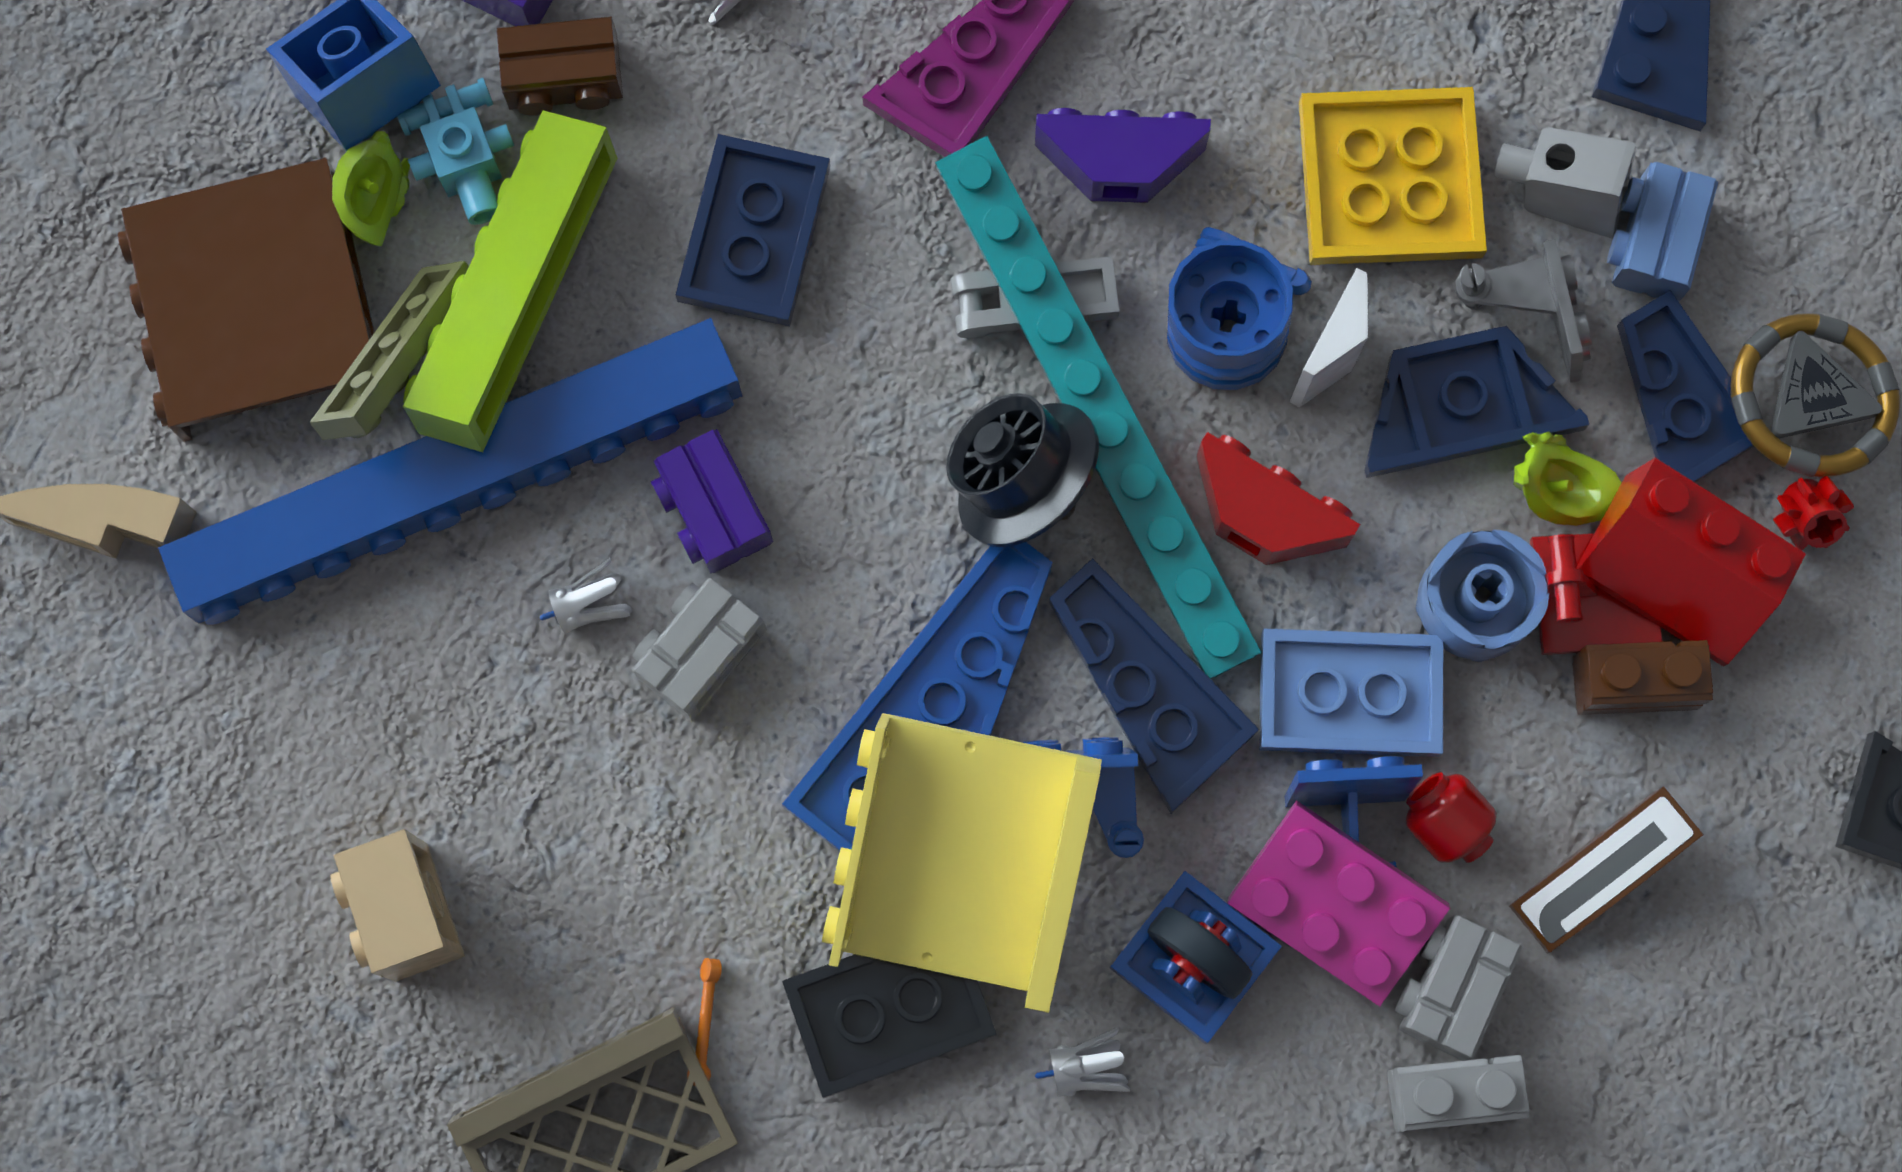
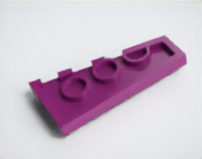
(966, 72)

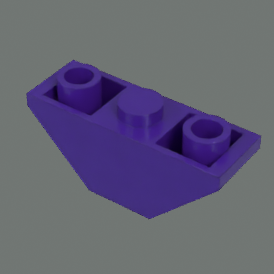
(1120, 153)

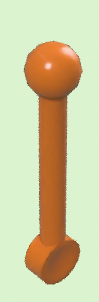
(710, 974)

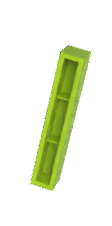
(510, 281)

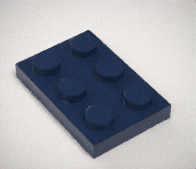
(753, 230)

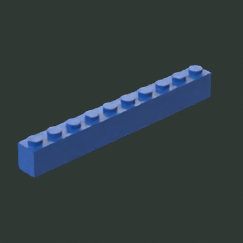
(436, 481)

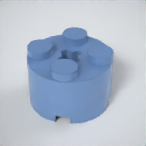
(1512, 611)

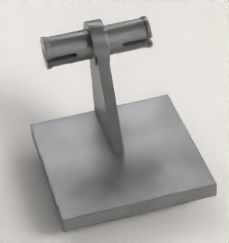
(1537, 286)

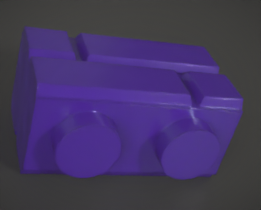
(712, 502)

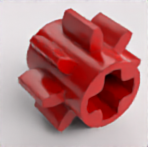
(1813, 513)

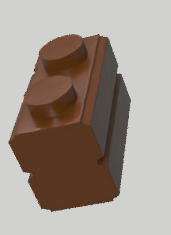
(560, 65)
(1642, 677)

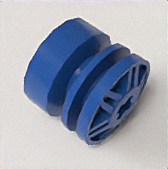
(1234, 284)

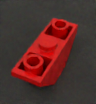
(1266, 508)

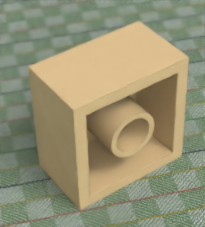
(396, 906)

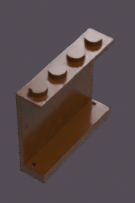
(245, 293)

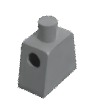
(1572, 177)

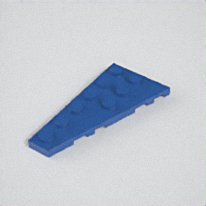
(946, 677)

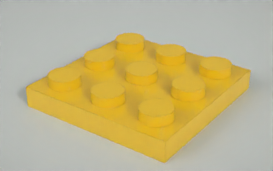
(1392, 176)

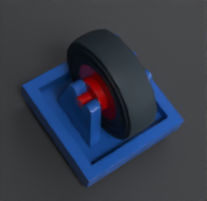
(1195, 957)

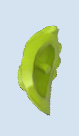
(370, 187)
(1564, 483)

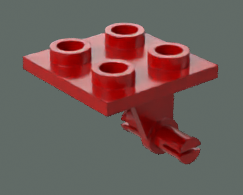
(1578, 609)

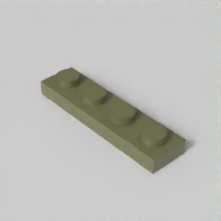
(388, 356)

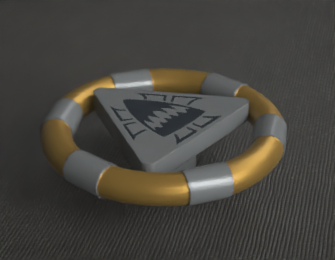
(1816, 394)

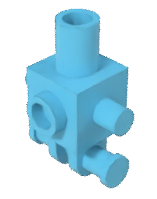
(459, 147)

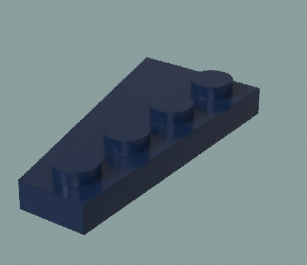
(1659, 60)
(1155, 691)

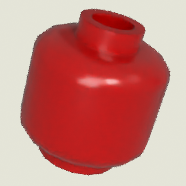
(1451, 818)

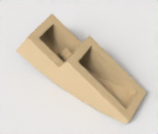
(99, 515)

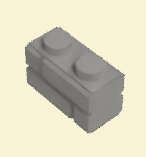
(697, 647)
(1458, 987)
(1458, 1093)

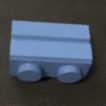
(1663, 230)

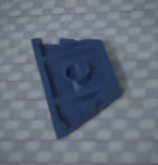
(1463, 401)

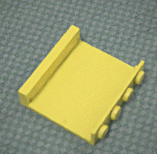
(963, 855)

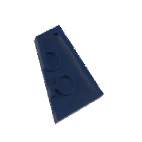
(1681, 389)

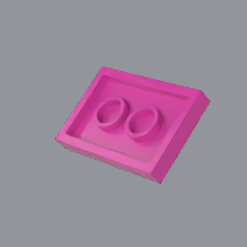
(1338, 903)

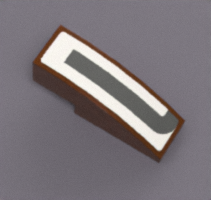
(1606, 869)

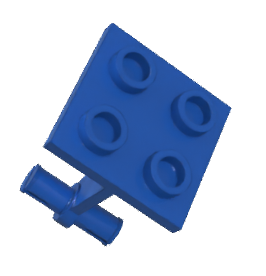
(1331, 784)
(1115, 791)

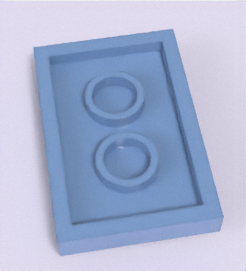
(1351, 693)

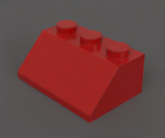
(1689, 560)

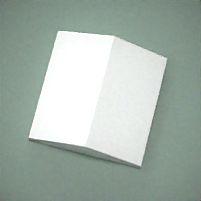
(1339, 343)

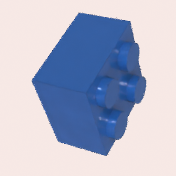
(354, 68)

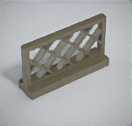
(584, 1076)

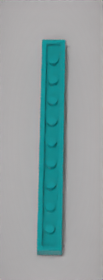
(1085, 380)

